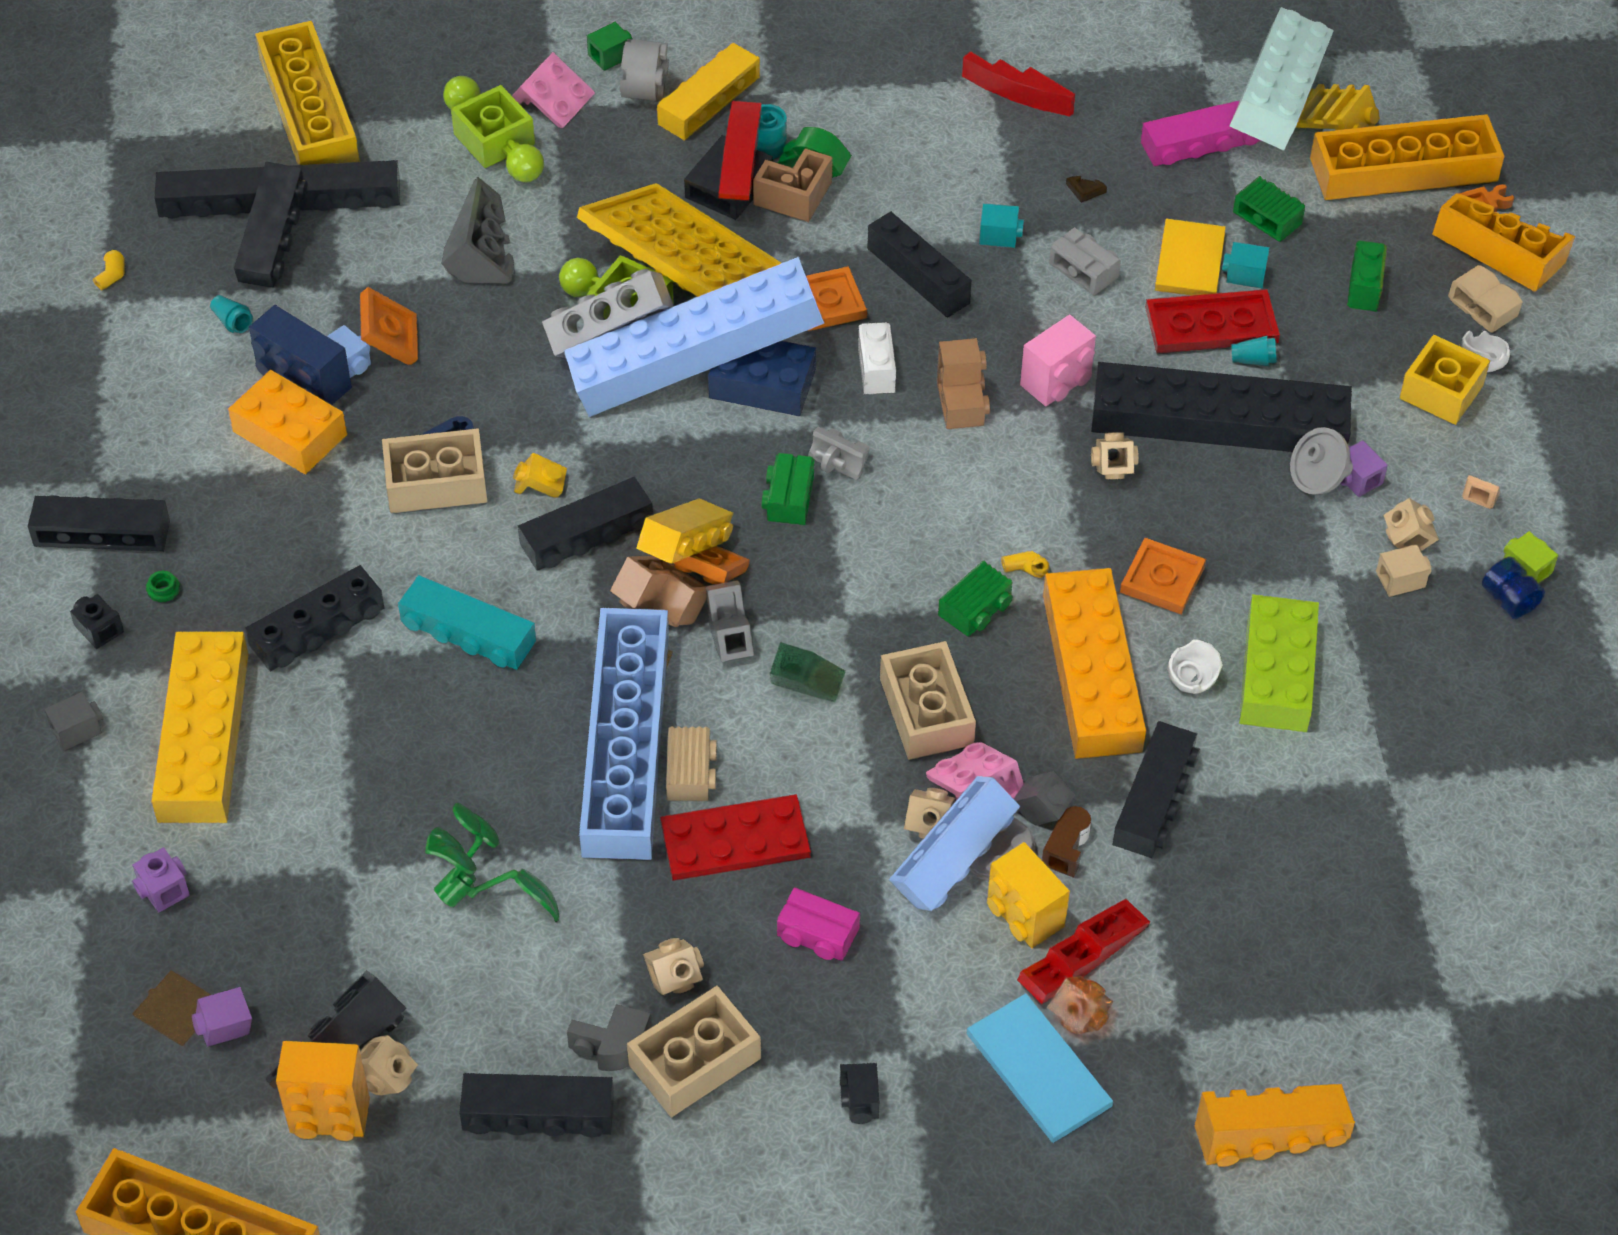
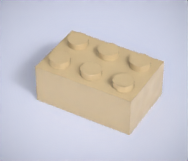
(434, 470)
(927, 700)
(694, 1051)

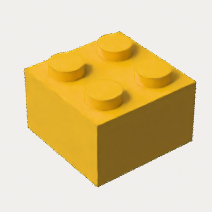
(1444, 379)
(1027, 895)

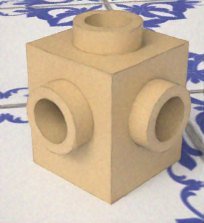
(1125, 460)
(1410, 525)
(919, 808)
(674, 966)
(387, 1065)

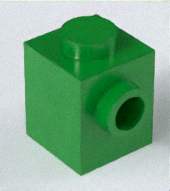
(607, 45)

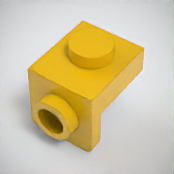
(540, 475)

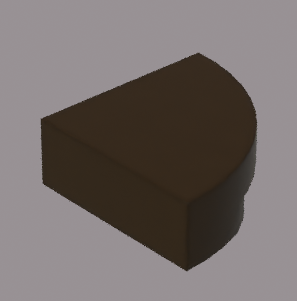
(1084, 188)

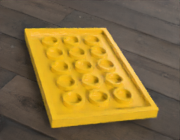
(675, 239)

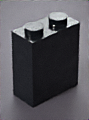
(704, 182)

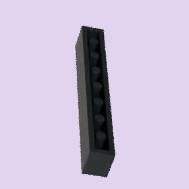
(234, 189)

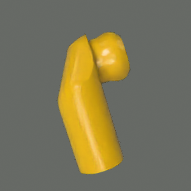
(113, 270)
(1028, 562)

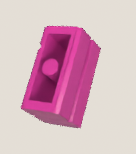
(817, 925)

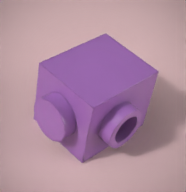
(1367, 470)
(222, 1017)

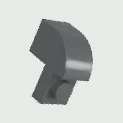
(728, 622)
(609, 1043)

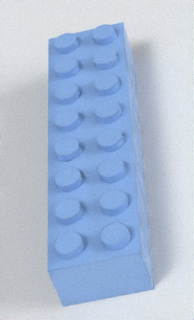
(693, 337)
(624, 734)

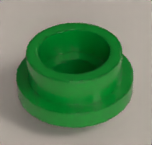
(160, 579)

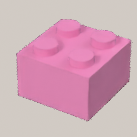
(1058, 360)

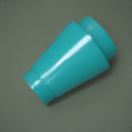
(232, 314)
(1256, 351)

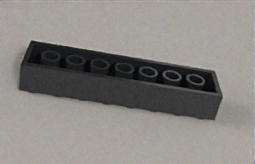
(1215, 407)

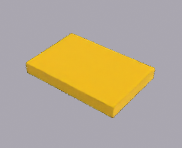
(1190, 258)

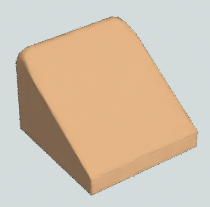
(1481, 492)

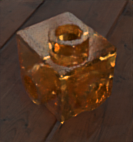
(1081, 1005)

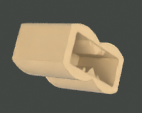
(1485, 298)

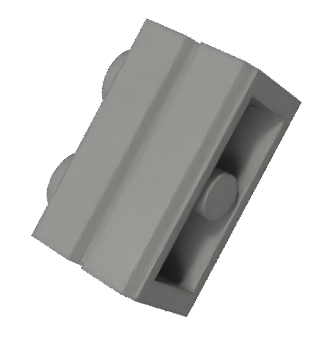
(1084, 261)

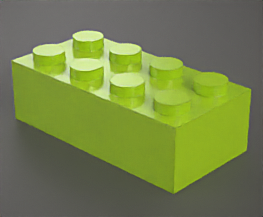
(1279, 663)

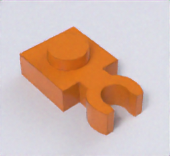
(1492, 198)

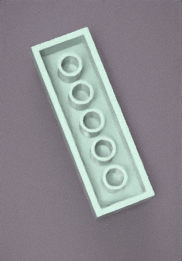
(1282, 78)

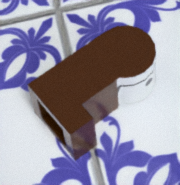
(1069, 833)

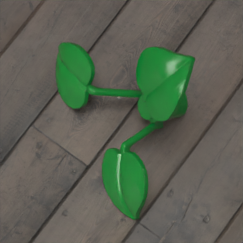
(461, 878)

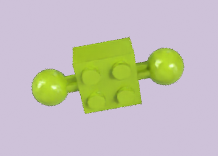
(494, 127)
(580, 278)

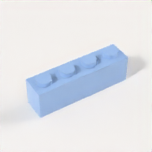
(955, 843)

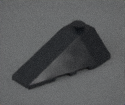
(360, 1016)

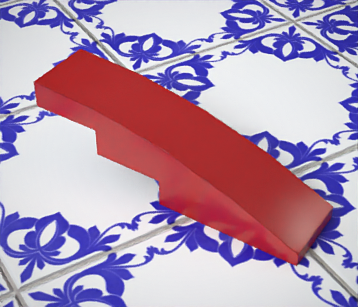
(1025, 87)
(740, 150)
(1085, 950)

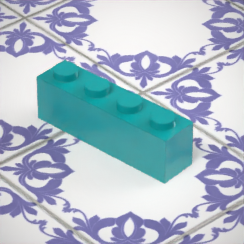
(467, 622)

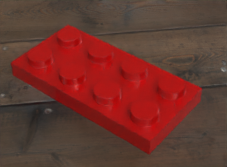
(1210, 320)
(735, 837)

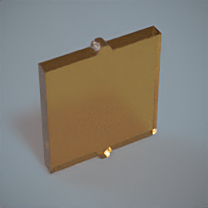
(171, 1007)

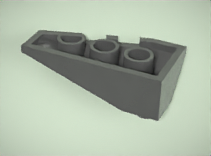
(477, 240)

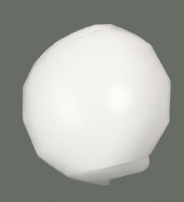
(1489, 347)
(1193, 659)

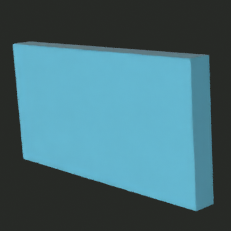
(1039, 1068)

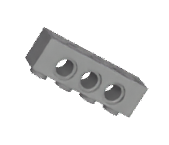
(652, 299)

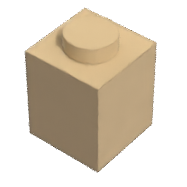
(1403, 570)

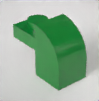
(820, 141)

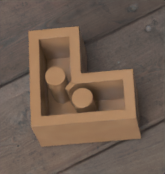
(795, 189)
(962, 383)
(659, 586)

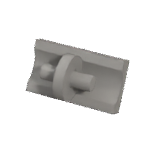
(838, 453)

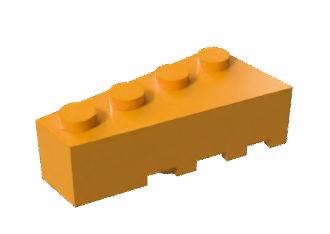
(1503, 241)
(1271, 1122)

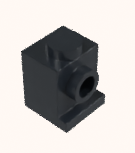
(93, 615)
(860, 1091)

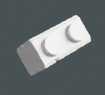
(876, 358)

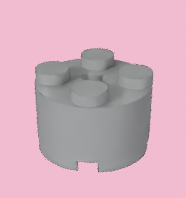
(643, 70)

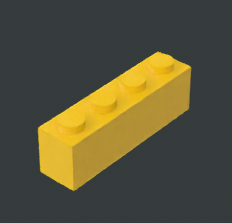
(708, 91)
(685, 530)

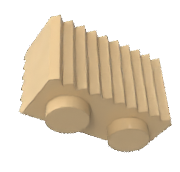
(689, 764)

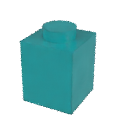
(1000, 225)
(1246, 264)

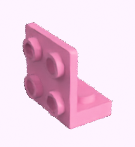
(555, 91)
(977, 760)

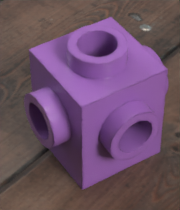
(160, 879)

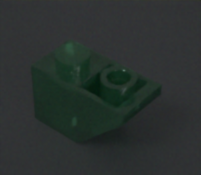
(806, 673)

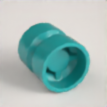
(772, 130)

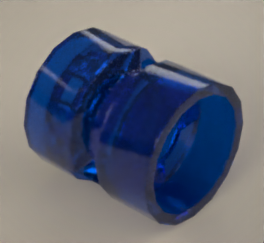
(1512, 586)

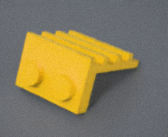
(1339, 108)

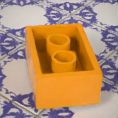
(287, 421)
(323, 1089)

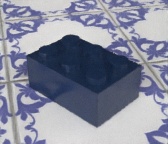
(300, 354)
(767, 379)

